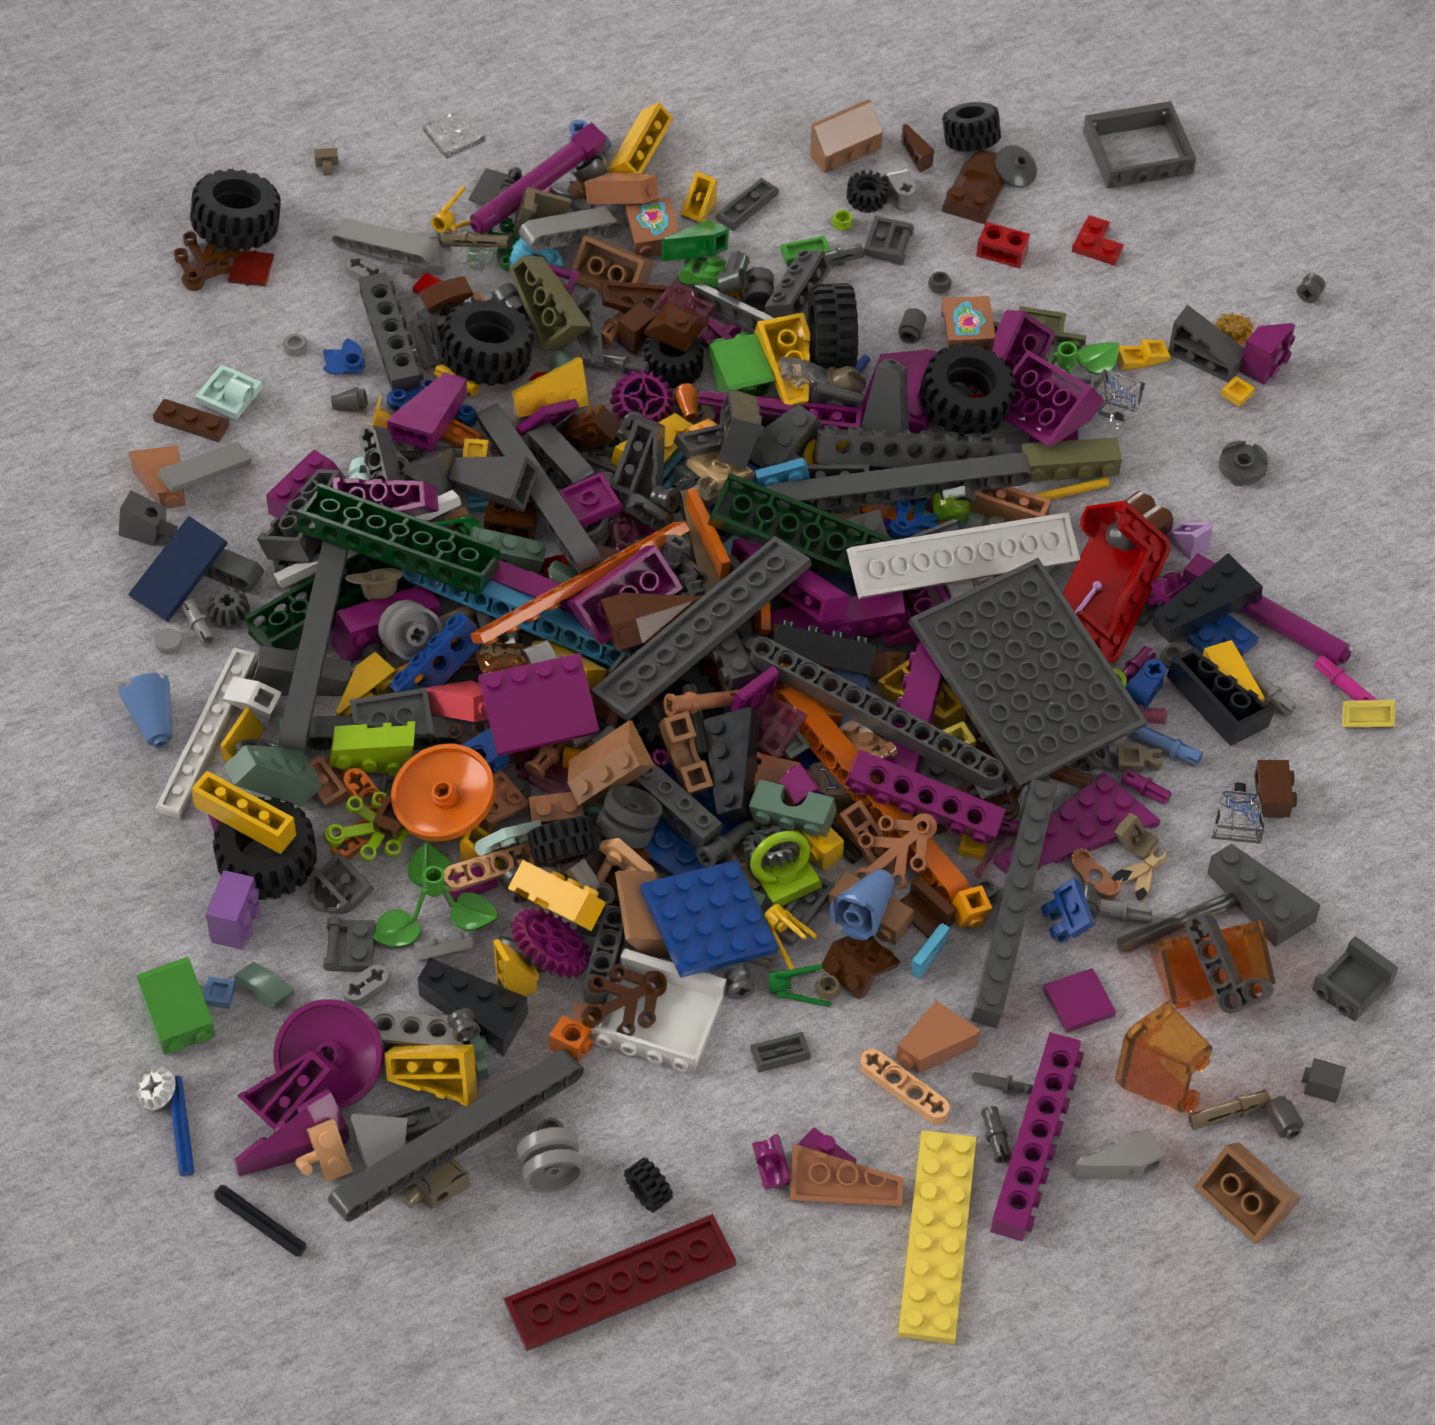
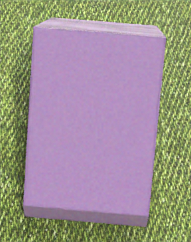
(1191, 538)

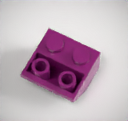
(1267, 351)

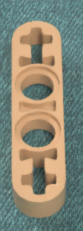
(487, 864)
(906, 1084)

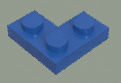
(1221, 631)

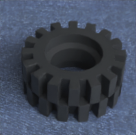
(867, 200)
(648, 1184)

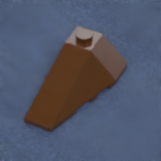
(640, 617)

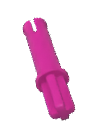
(1341, 679)

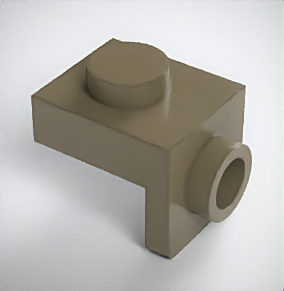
(1135, 837)

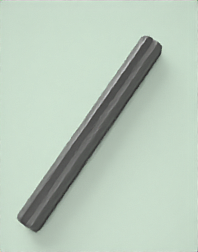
(1174, 922)

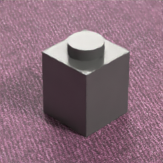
(1323, 1080)

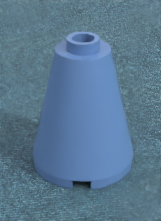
(150, 707)
(863, 905)

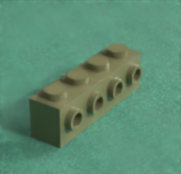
(1073, 459)

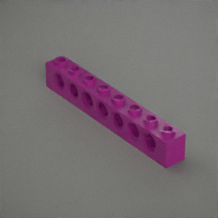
(1016, 1222)

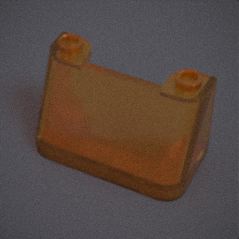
(1182, 971)
(1160, 1059)

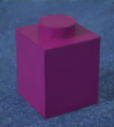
(798, 783)

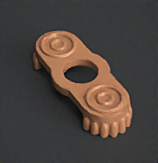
(1083, 864)

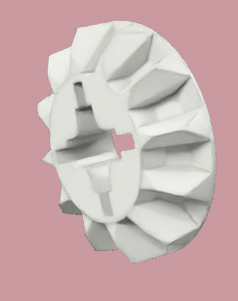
(162, 1092)

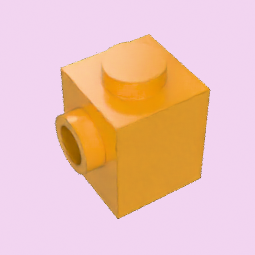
(971, 907)

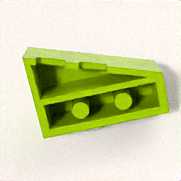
(372, 749)

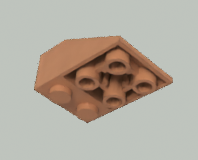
(554, 808)

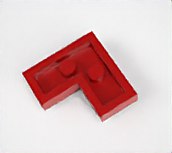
(1092, 243)

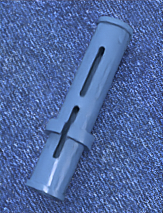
(1174, 747)

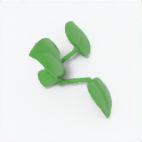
(1093, 356)
(427, 869)

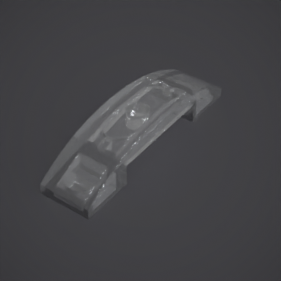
(801, 372)

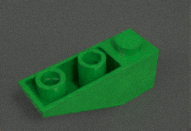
(696, 241)

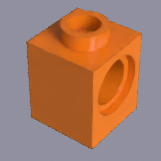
(567, 1029)

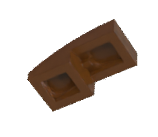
(451, 290)

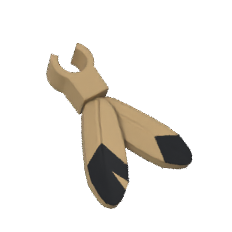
(1143, 872)

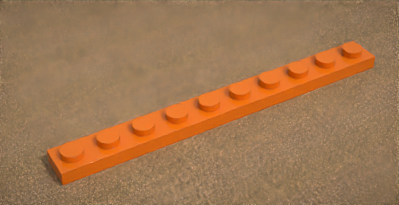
(570, 588)

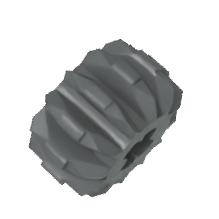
(228, 607)

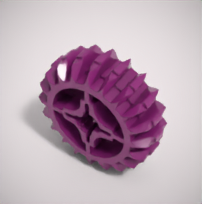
(660, 398)

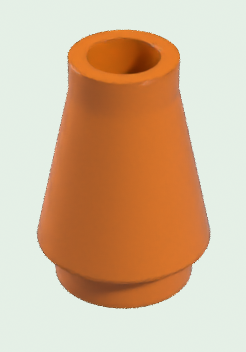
(687, 399)

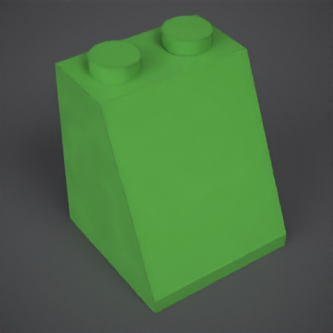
(740, 365)
(175, 1006)

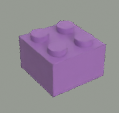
(233, 910)

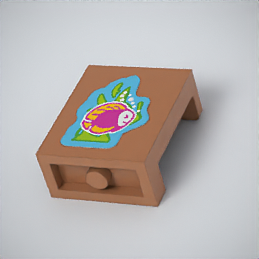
(650, 224)
(968, 321)

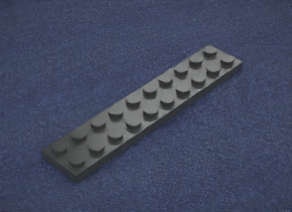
(700, 628)

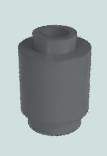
(912, 325)
(1284, 1117)

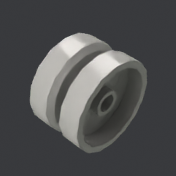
(407, 628)
(550, 1160)

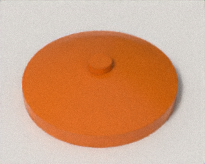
(443, 792)

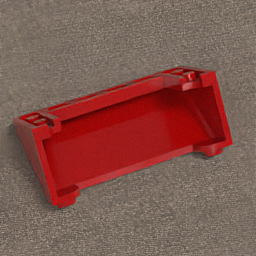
(1123, 574)

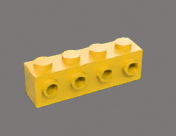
(642, 140)
(243, 812)

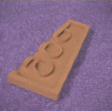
(837, 1180)

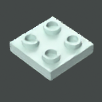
(228, 392)

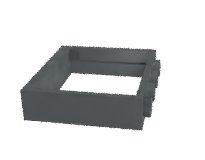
(1133, 119)

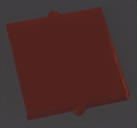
(251, 268)

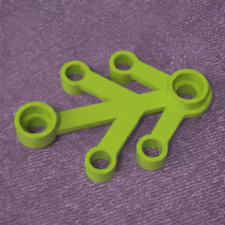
(363, 829)

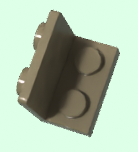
(538, 205)

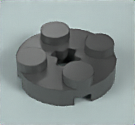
(1239, 473)

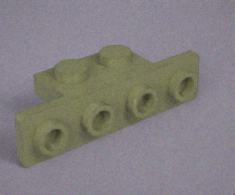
(1055, 322)

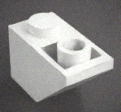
(252, 695)

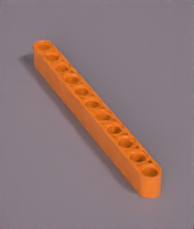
(837, 755)

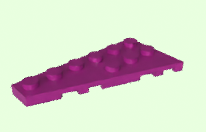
(1086, 821)

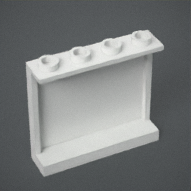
(682, 1016)

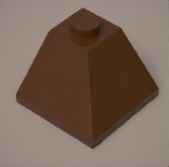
(676, 326)

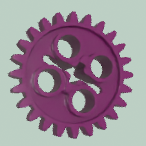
(550, 942)

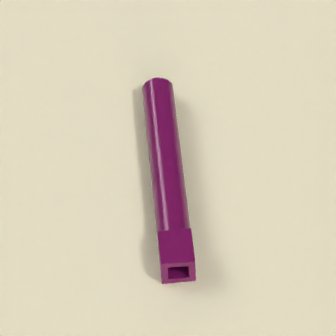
(582, 148)
(1282, 620)

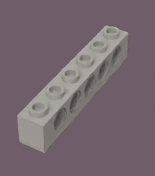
(402, 1022)

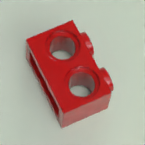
(1003, 245)

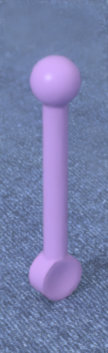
(1097, 585)

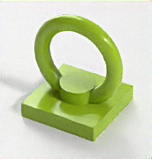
(793, 879)

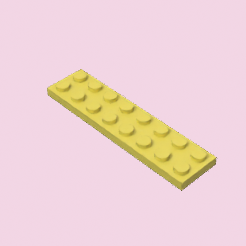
(937, 1237)

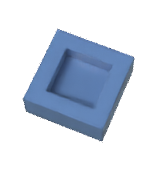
(219, 992)

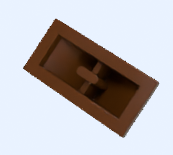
(632, 326)

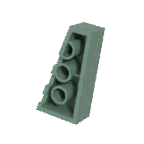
(274, 773)

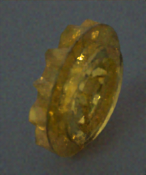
(1240, 333)

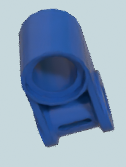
(1147, 682)

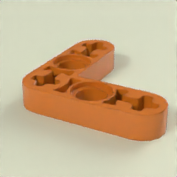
(368, 788)

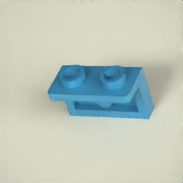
(783, 472)

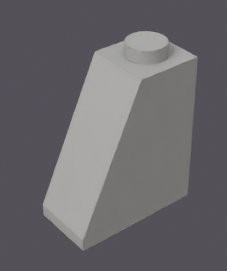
(378, 1136)

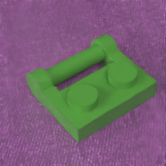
(708, 273)

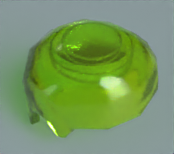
(950, 508)

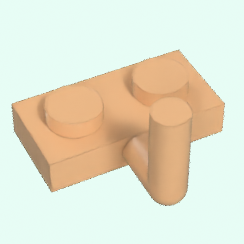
(620, 855)
(327, 1152)

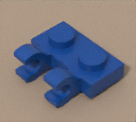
(1073, 908)

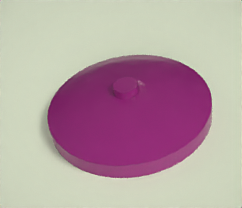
(343, 1037)

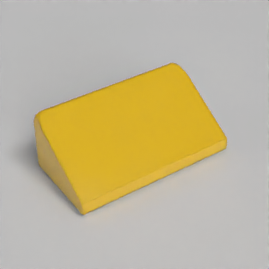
(245, 728)

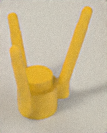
(445, 218)
(780, 920)

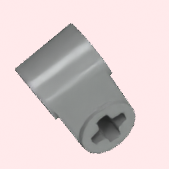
(902, 189)

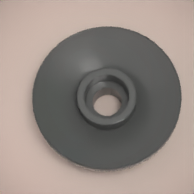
(1016, 166)

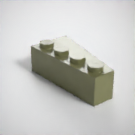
(548, 304)

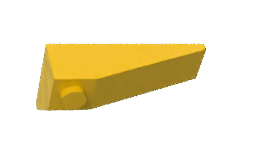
(785, 338)

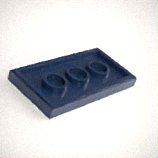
(178, 568)

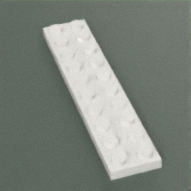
(961, 554)

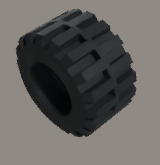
(971, 126)
(678, 369)
(562, 840)

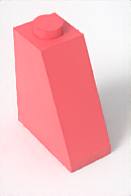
(457, 701)

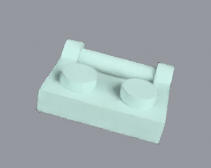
(505, 838)

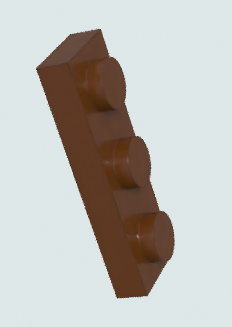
(191, 420)

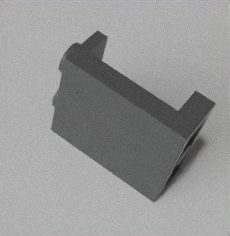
(1355, 979)

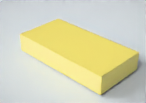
(1368, 713)

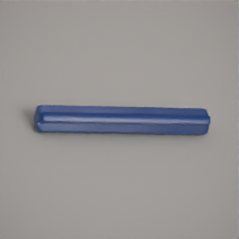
(181, 1129)

